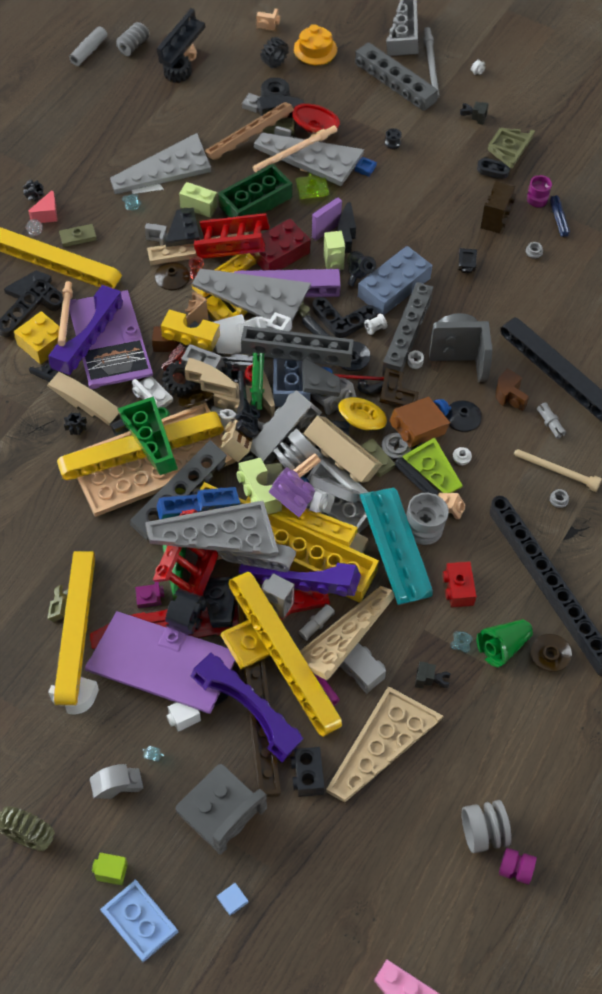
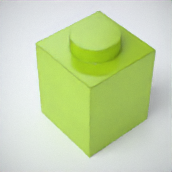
(110, 868)

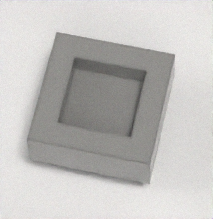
(250, 103)

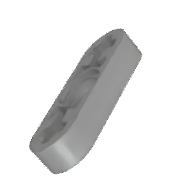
(334, 488)

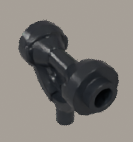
(359, 266)

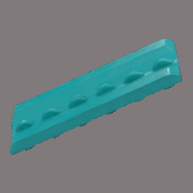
(396, 545)

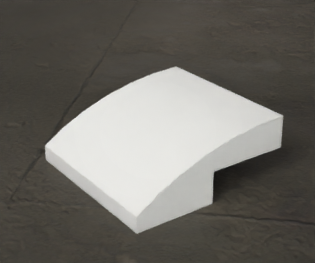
(230, 336)

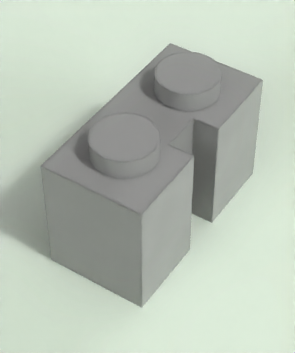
(364, 668)

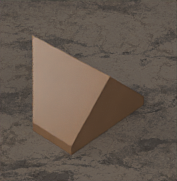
(196, 309)

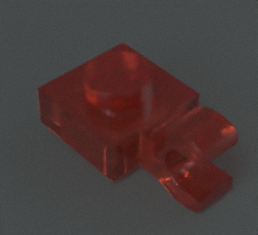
(176, 355)

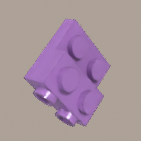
(292, 491)

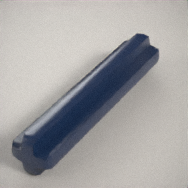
(559, 216)

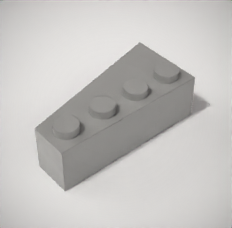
(404, 32)
(292, 415)

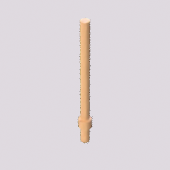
(321, 135)
(67, 294)

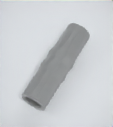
(88, 46)

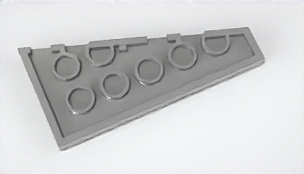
(319, 158)
(174, 163)
(254, 293)
(231, 529)

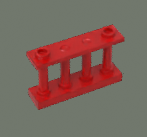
(232, 245)
(199, 573)

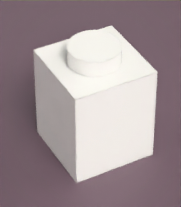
(182, 716)

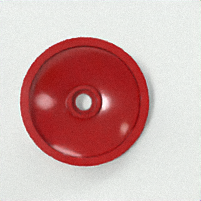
(314, 117)

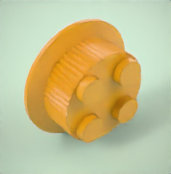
(315, 46)

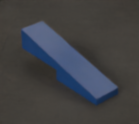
(203, 501)

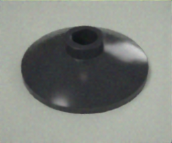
(361, 357)
(461, 421)

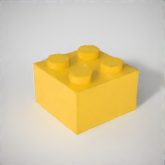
(38, 337)

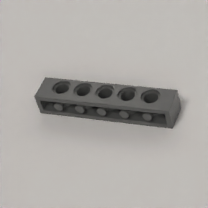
(396, 76)
(408, 328)
(297, 346)
(208, 453)

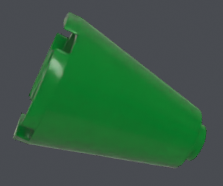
(503, 641)

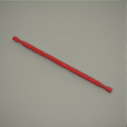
(360, 377)

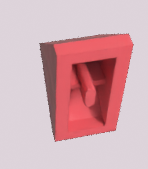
(45, 209)

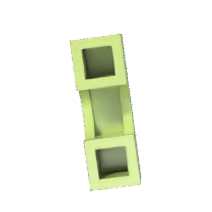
(253, 477)

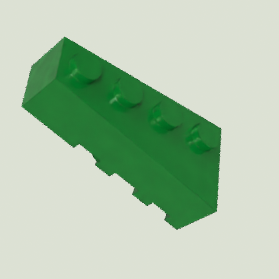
(149, 432)

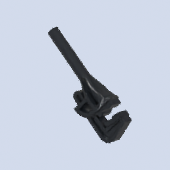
(246, 414)

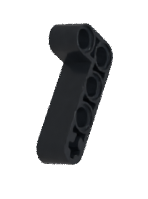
(26, 309)

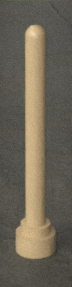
(592, 482)

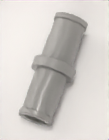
(551, 420)
(316, 622)

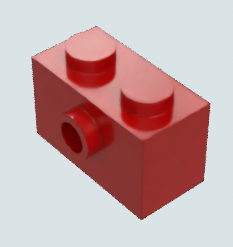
(460, 584)

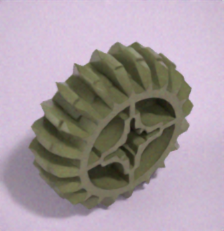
(25, 828)

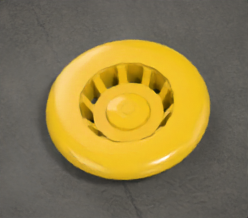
(362, 413)

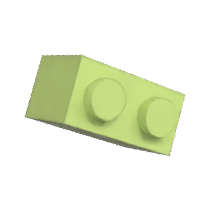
(201, 199)
(334, 250)

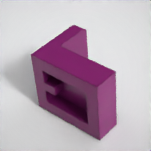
(149, 595)

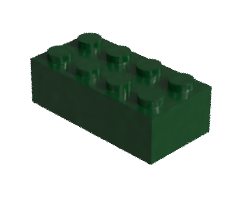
(256, 193)

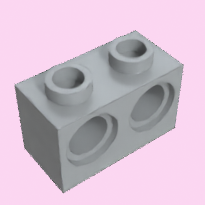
(203, 355)
(279, 594)

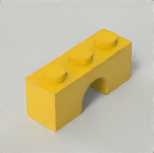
(203, 336)

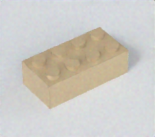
(342, 449)

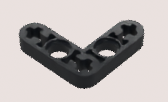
(340, 322)

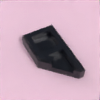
(44, 372)

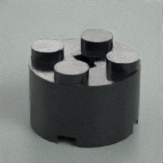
(185, 612)

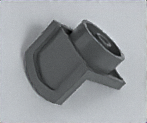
(462, 338)
(220, 807)

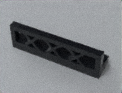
(183, 37)

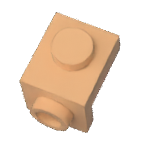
(267, 20)
(454, 502)

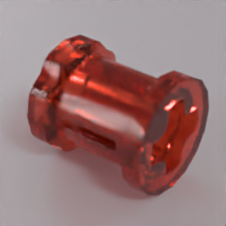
(198, 264)

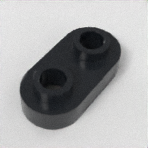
(493, 168)

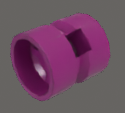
(539, 191)
(517, 866)

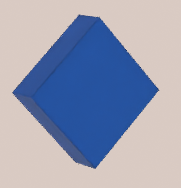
(365, 166)

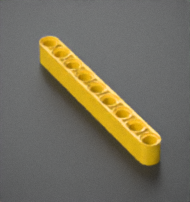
(58, 259)
(128, 450)
(74, 629)
(285, 654)

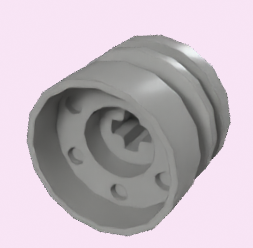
(298, 452)
(427, 517)
(485, 826)

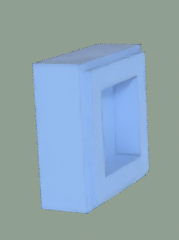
(232, 899)

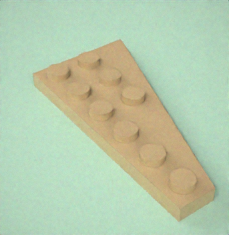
(336, 642)

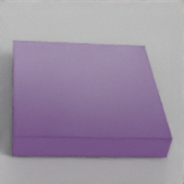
(326, 218)

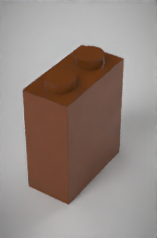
(419, 421)

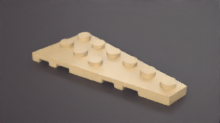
(386, 735)

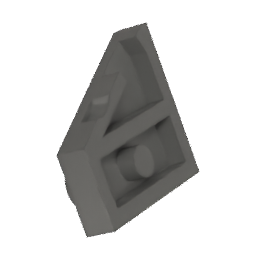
(319, 380)

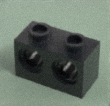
(311, 771)

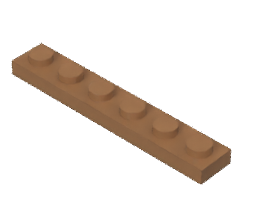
(253, 128)

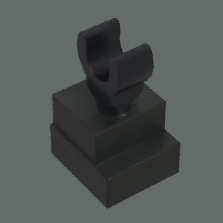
(479, 111)
(426, 676)

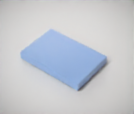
(139, 920)

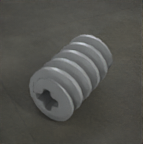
(132, 38)

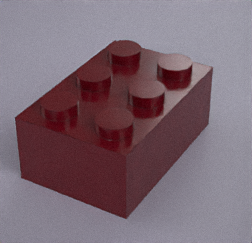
(283, 246)

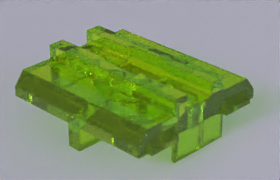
(312, 186)

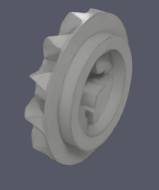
(390, 441)

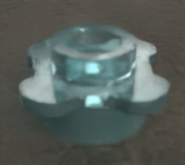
(131, 201)
(465, 637)
(152, 753)

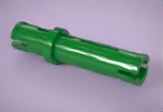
(257, 380)

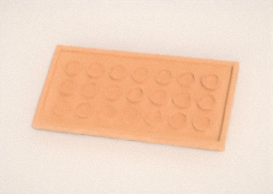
(139, 479)

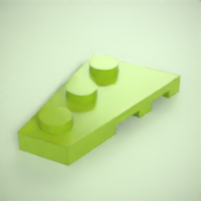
(434, 466)

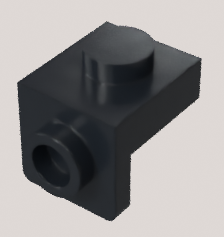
(467, 260)

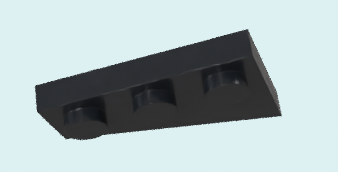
(183, 228)
(220, 602)

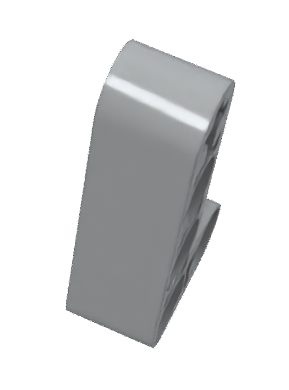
(279, 563)

